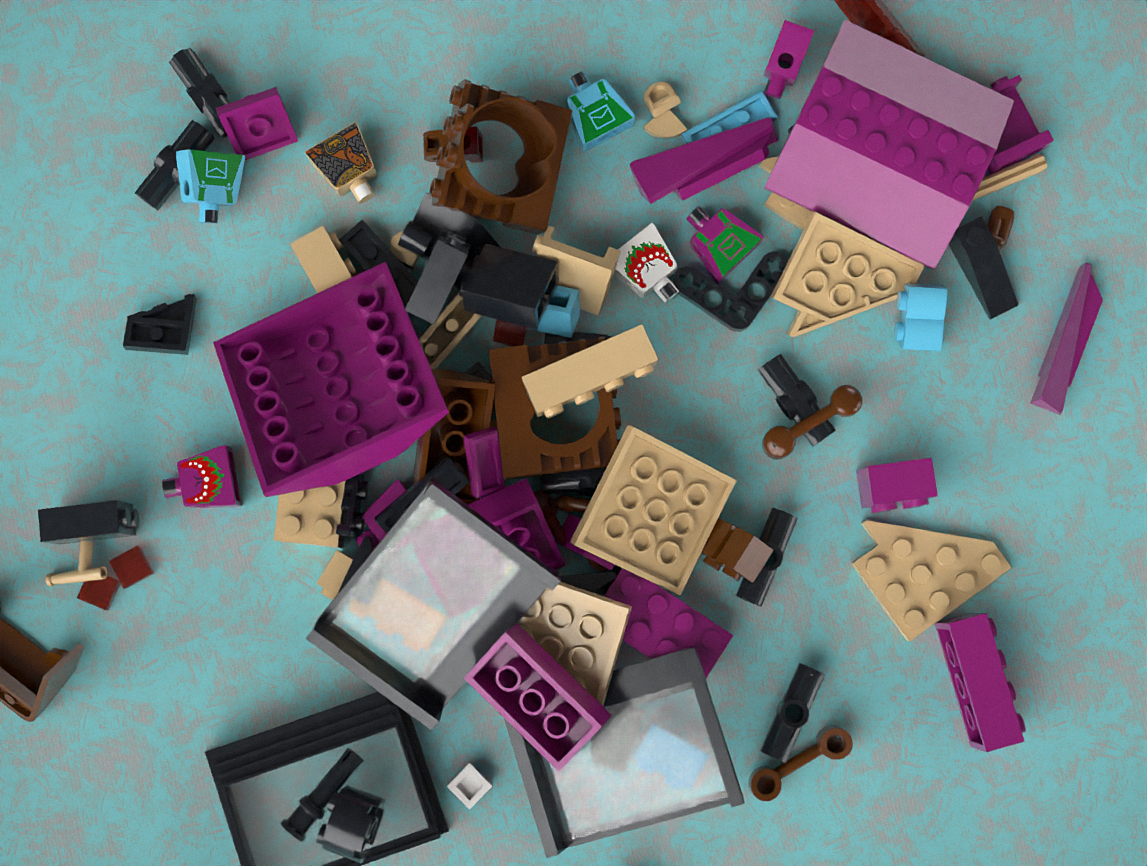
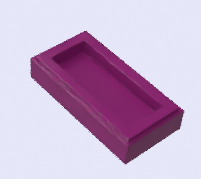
(484, 462)

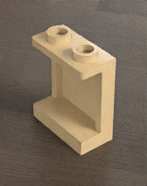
(580, 269)

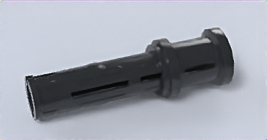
(313, 806)

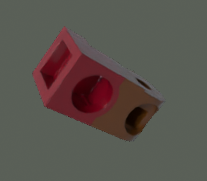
(472, 144)

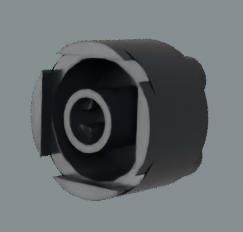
(352, 823)

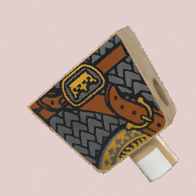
(345, 163)

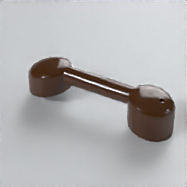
(844, 402)
(766, 782)

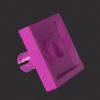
(257, 124)

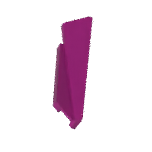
(703, 162)
(1068, 342)

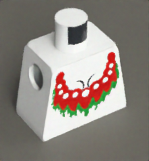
(647, 265)

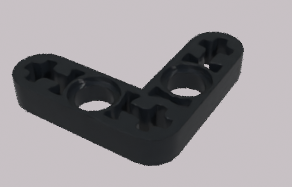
(740, 301)

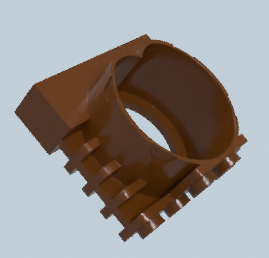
(543, 133)
(520, 449)

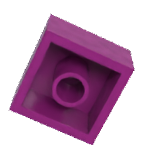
(897, 483)

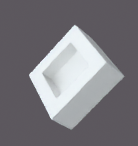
(470, 785)

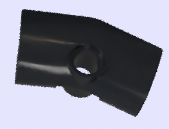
(423, 233)

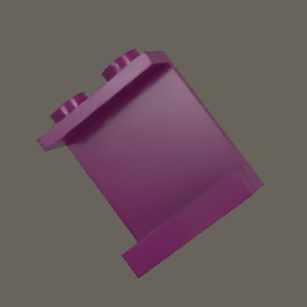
(1020, 135)

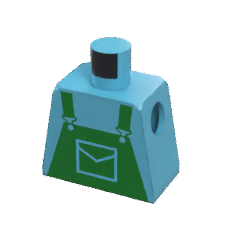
(596, 111)
(209, 180)

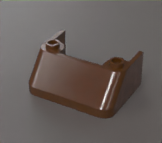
(30, 675)

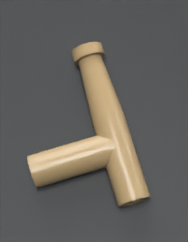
(85, 571)

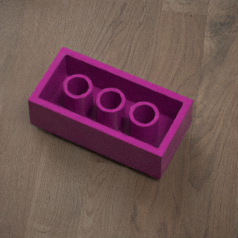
(664, 623)
(980, 681)
(537, 696)

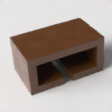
(735, 551)

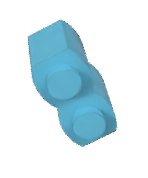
(922, 317)

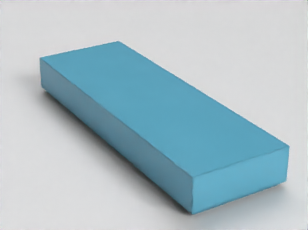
(745, 112)

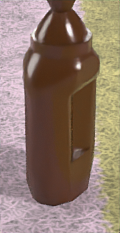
(1001, 224)
(570, 504)

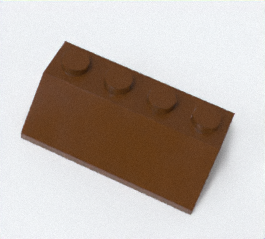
(470, 411)

